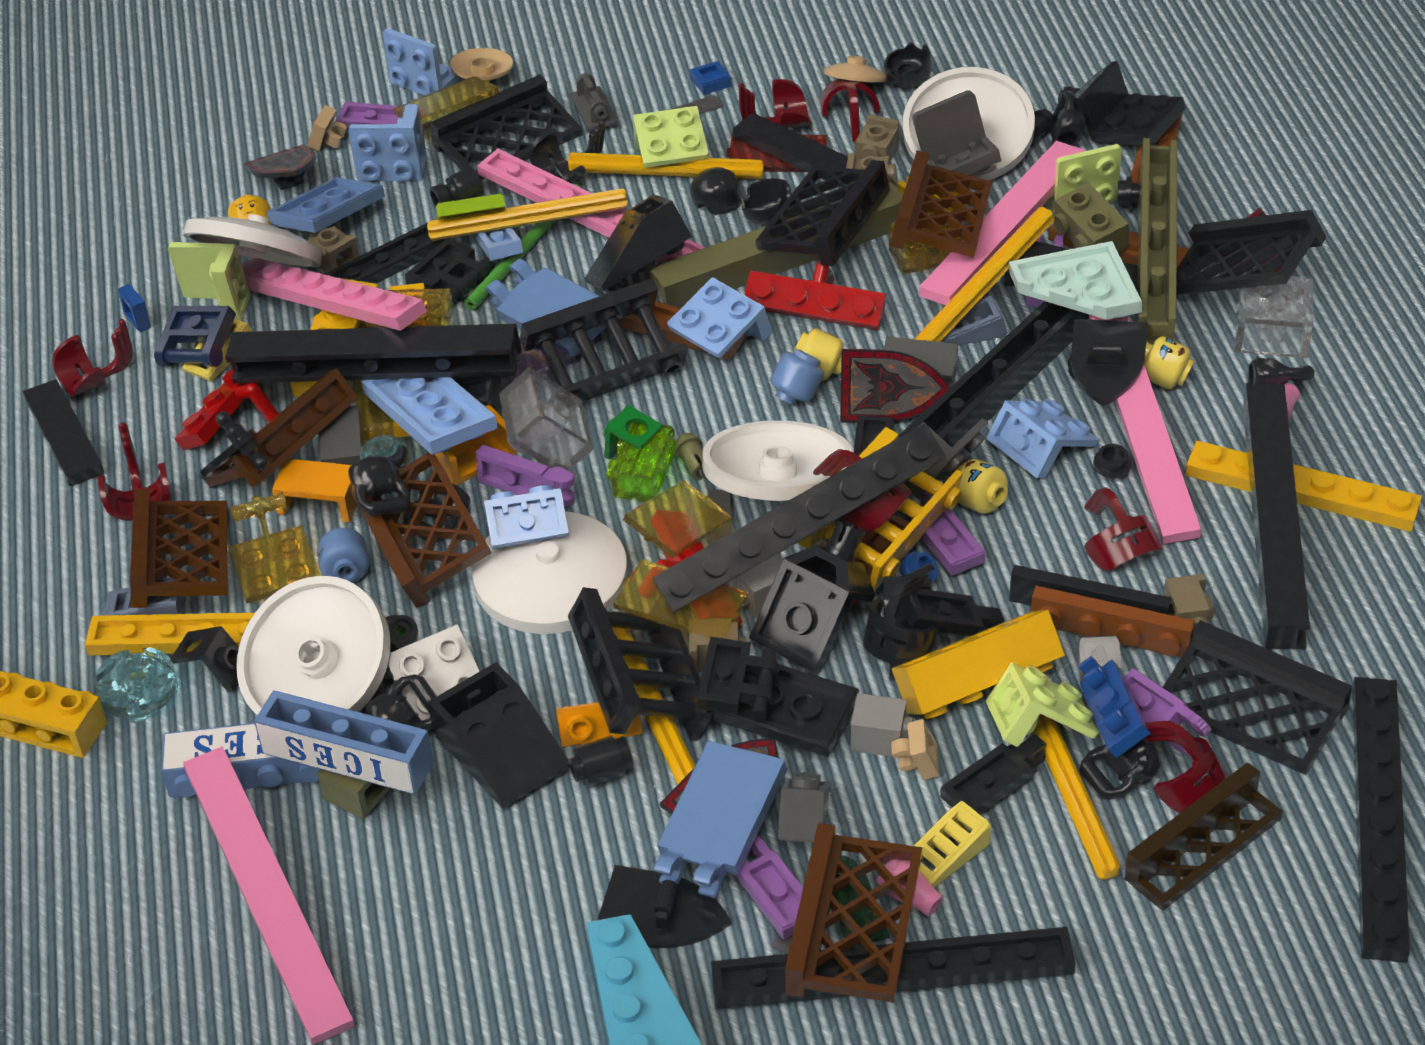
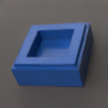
(710, 77)
(134, 308)

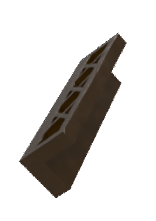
(1190, 827)

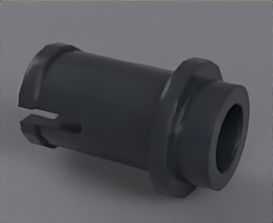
(1043, 123)

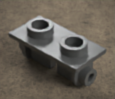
(592, 103)

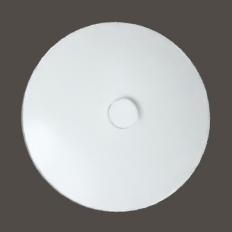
(1002, 105)
(255, 239)
(769, 458)
(539, 581)
(315, 643)

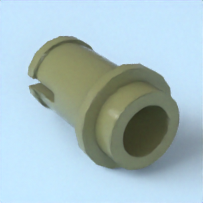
(690, 450)

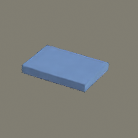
(325, 204)

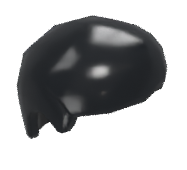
(908, 66)
(717, 190)
(765, 199)

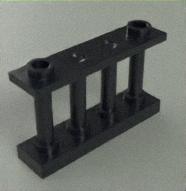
(604, 311)
(616, 682)

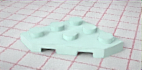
(1080, 279)

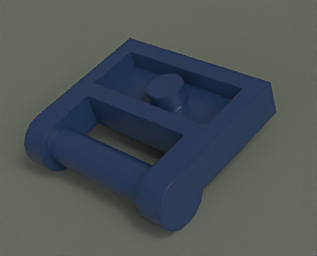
(195, 325)

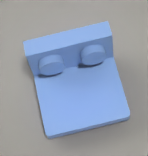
(415, 64)
(390, 150)
(719, 318)
(1036, 432)
(525, 516)

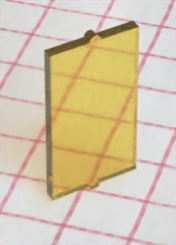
(451, 98)
(677, 518)
(705, 617)

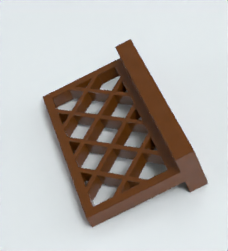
(917, 202)
(289, 430)
(150, 546)
(397, 548)
(814, 916)

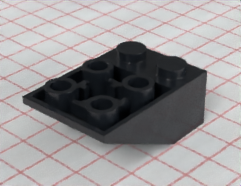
(638, 240)
(497, 735)

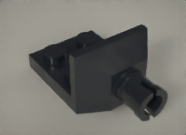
(1122, 117)
(813, 598)

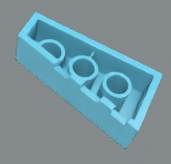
(632, 989)

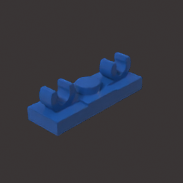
(1112, 705)

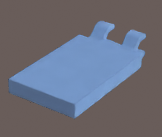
(538, 296)
(719, 815)

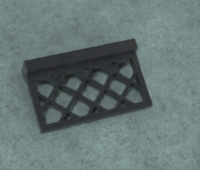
(493, 114)
(844, 217)
(1240, 239)
(1274, 674)

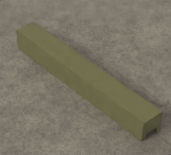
(1157, 239)
(735, 258)

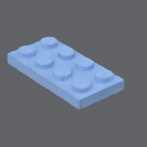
(432, 410)

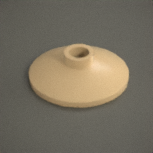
(482, 63)
(855, 70)

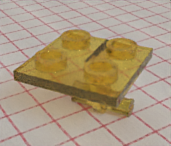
(273, 559)

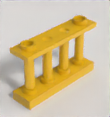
(888, 563)

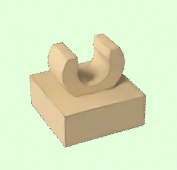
(326, 130)
(917, 751)

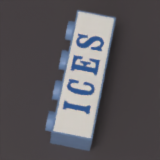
(344, 742)
(243, 751)

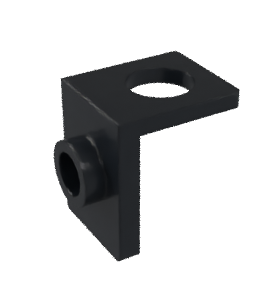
(216, 651)

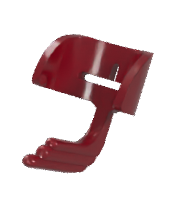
(851, 87)
(785, 94)
(72, 355)
(121, 503)
(873, 513)
(1112, 555)
(1180, 791)

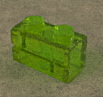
(643, 471)

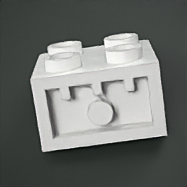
(438, 658)

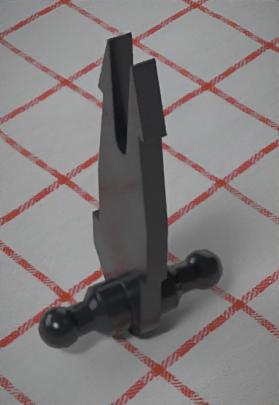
(241, 441)

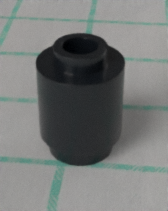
(601, 760)

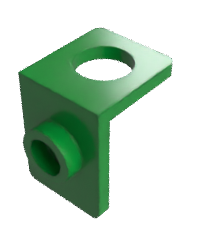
(619, 427)

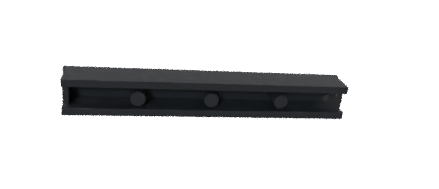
(375, 353)
(1001, 372)
(1275, 517)

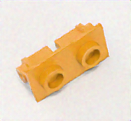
(587, 724)

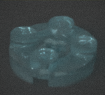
(137, 701)

